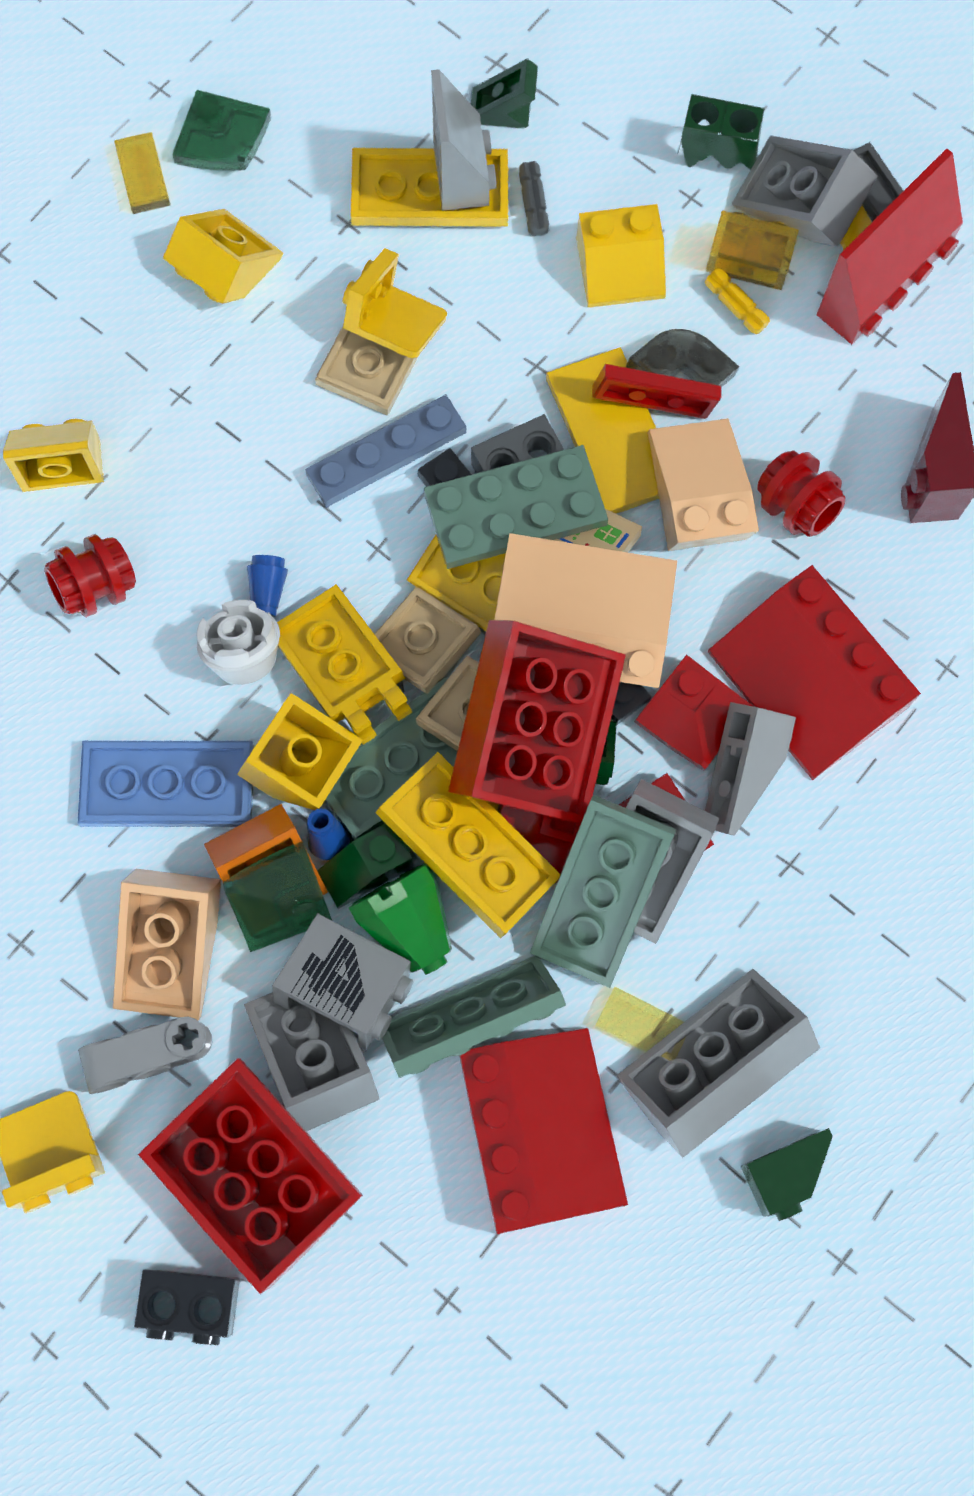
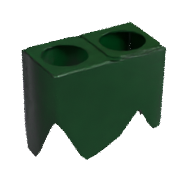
(730, 120)

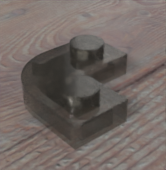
(686, 353)

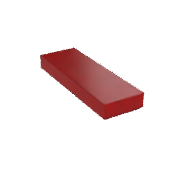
(656, 391)

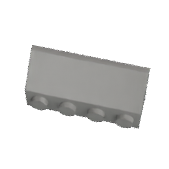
(728, 1060)

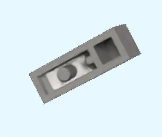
(748, 758)

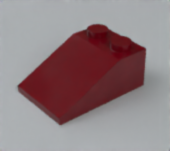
(943, 467)

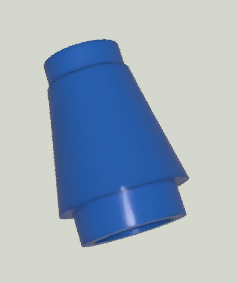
(266, 581)
(326, 834)

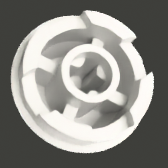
(239, 642)

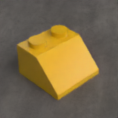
(220, 254)
(621, 255)
(54, 455)
(300, 755)

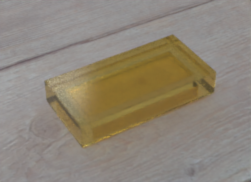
(142, 173)
(637, 1022)

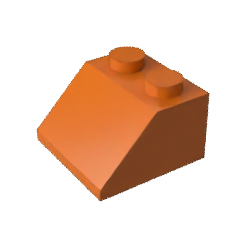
(253, 842)

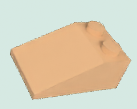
(702, 485)
(165, 942)

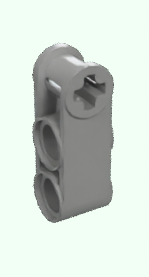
(142, 1053)

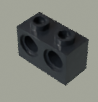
(188, 1292)

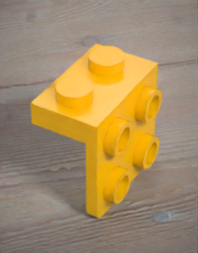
(387, 313)
(47, 1152)

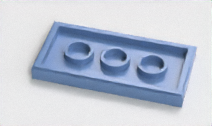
(164, 784)

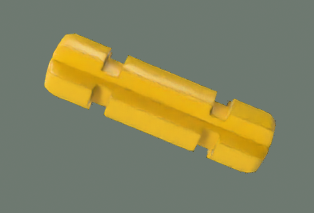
(737, 301)

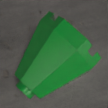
(408, 918)

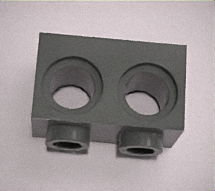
(515, 445)

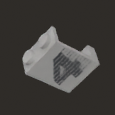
(344, 979)

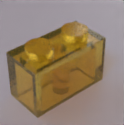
(752, 249)

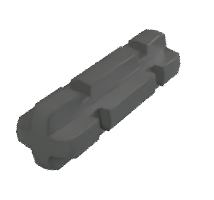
(533, 198)

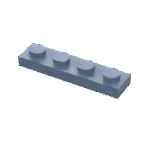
(386, 451)

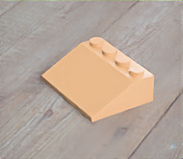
(592, 597)

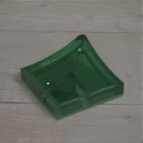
(220, 133)
(276, 897)

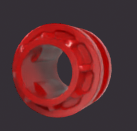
(807, 498)
(90, 575)

